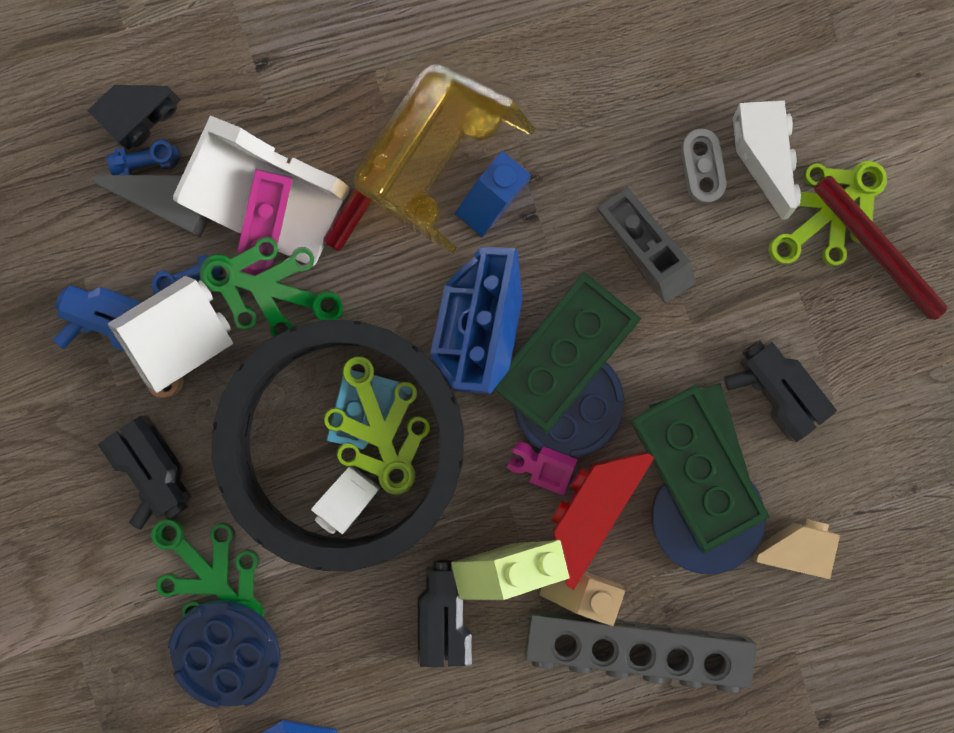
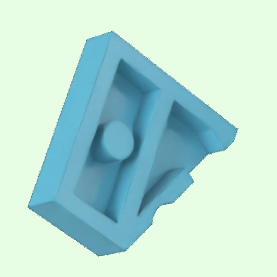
(350, 404)

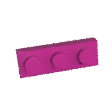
(264, 215)

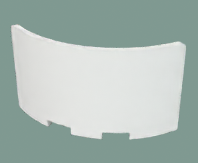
(222, 176)

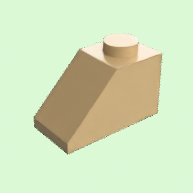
(801, 549)
(591, 598)

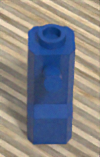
(88, 312)

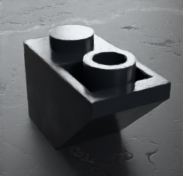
(133, 110)

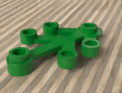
(266, 285)
(213, 579)

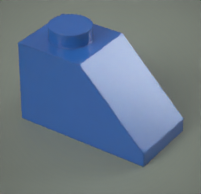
(493, 193)

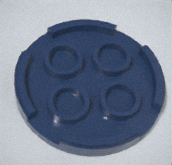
(587, 422)
(681, 547)
(224, 654)

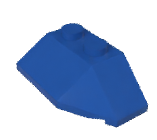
(479, 321)

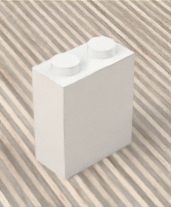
(172, 332)

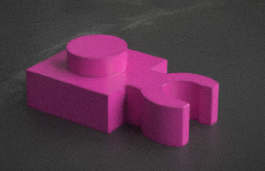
(548, 468)

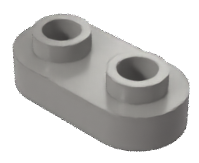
(705, 167)

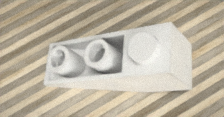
(764, 148)
(345, 500)

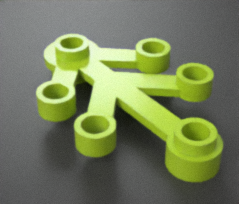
(855, 190)
(380, 431)

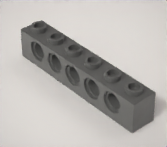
(732, 673)

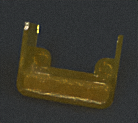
(423, 138)

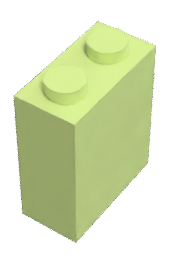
(510, 570)

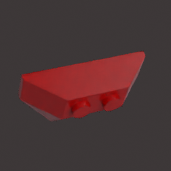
(594, 508)

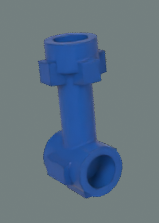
(160, 152)
(164, 279)

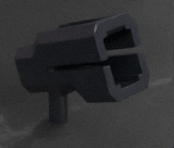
(787, 386)
(150, 466)
(441, 620)

